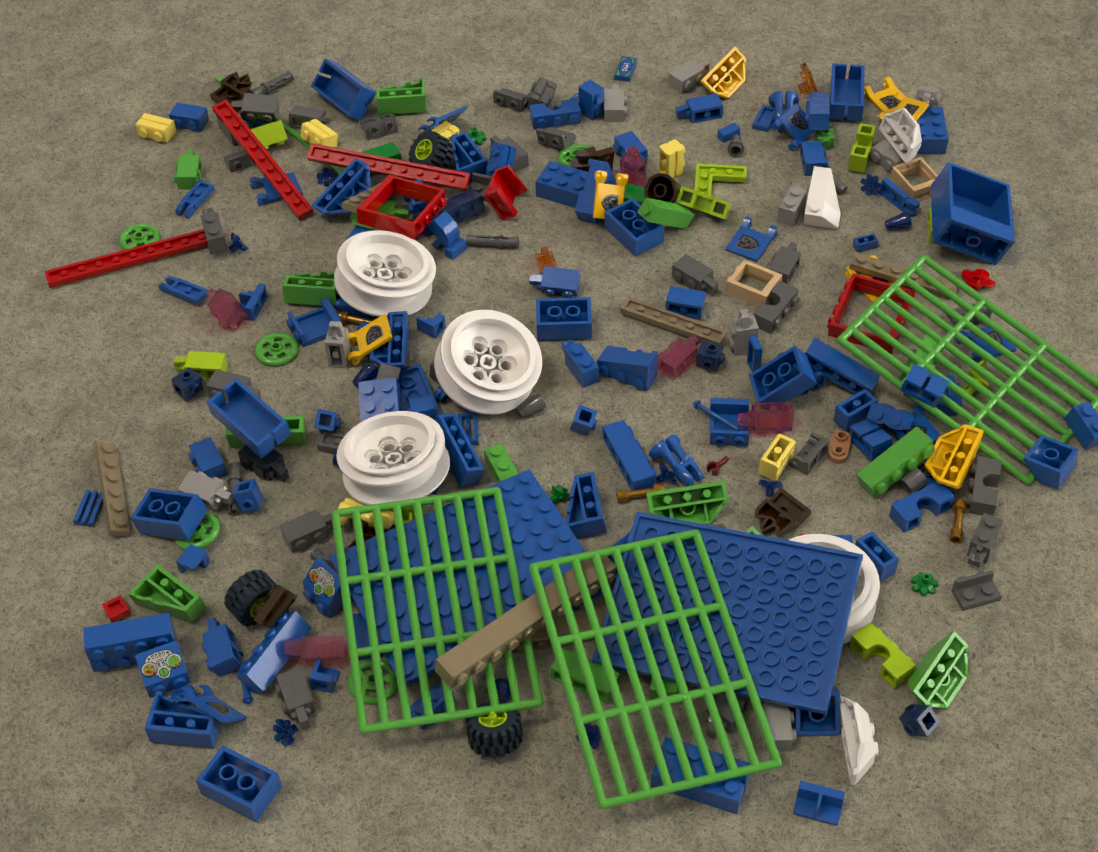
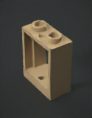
(915, 166)
(748, 293)

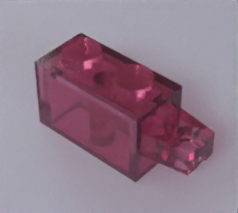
(634, 167)
(226, 309)
(678, 357)
(768, 417)
(316, 646)

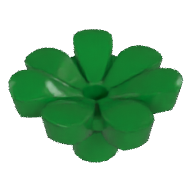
(477, 136)
(924, 583)

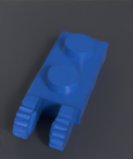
(898, 197)
(194, 198)
(184, 290)

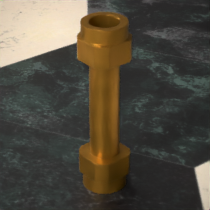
(346, 317)
(623, 495)
(956, 532)

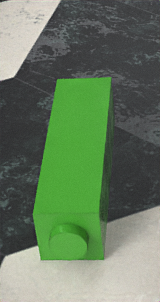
(666, 213)

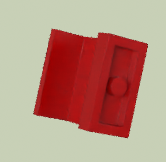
(502, 192)

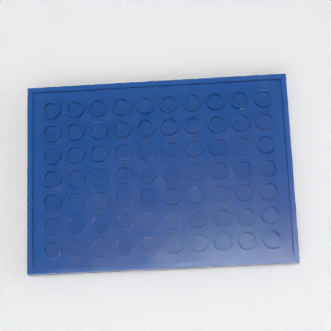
(535, 535)
(782, 598)

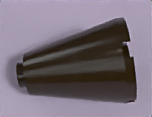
(662, 187)

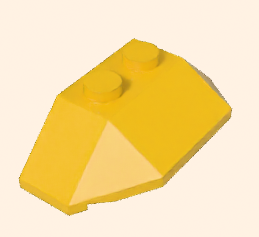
(726, 74)
(954, 455)

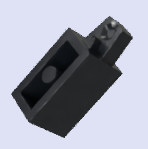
(268, 467)

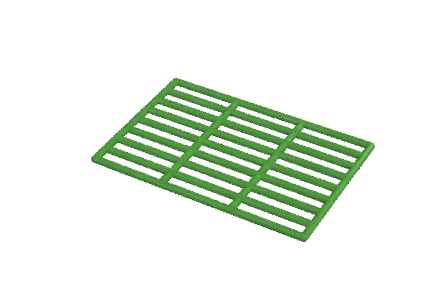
(943, 342)
(438, 639)
(663, 700)

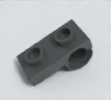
(913, 481)

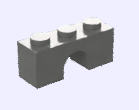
(782, 298)
(985, 473)

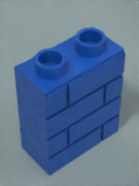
(972, 213)

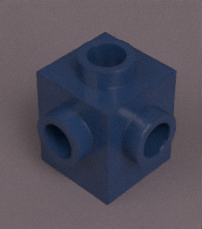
(710, 355)
(187, 384)
(919, 720)

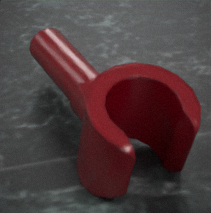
(716, 465)

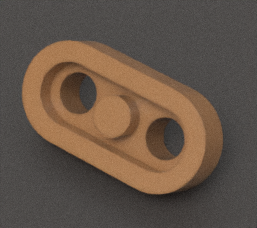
(840, 443)

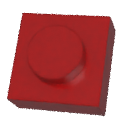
(116, 609)

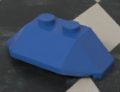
(348, 184)
(396, 350)

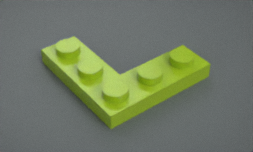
(707, 173)

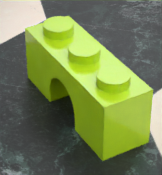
(862, 148)
(703, 202)
(872, 642)

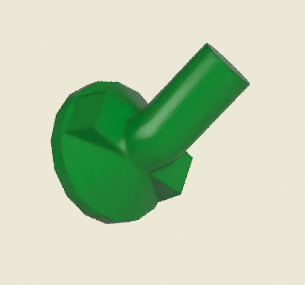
(558, 493)

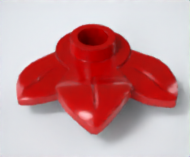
(977, 279)

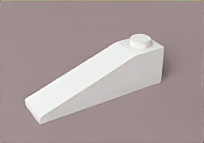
(822, 201)

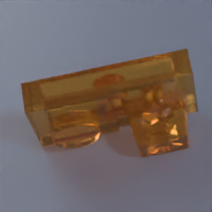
(808, 85)
(545, 258)

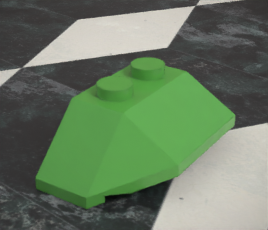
(689, 503)
(941, 672)

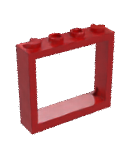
(392, 184)
(871, 287)

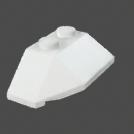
(902, 133)
(857, 739)

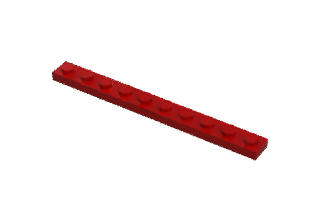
(262, 159)
(385, 166)
(126, 258)

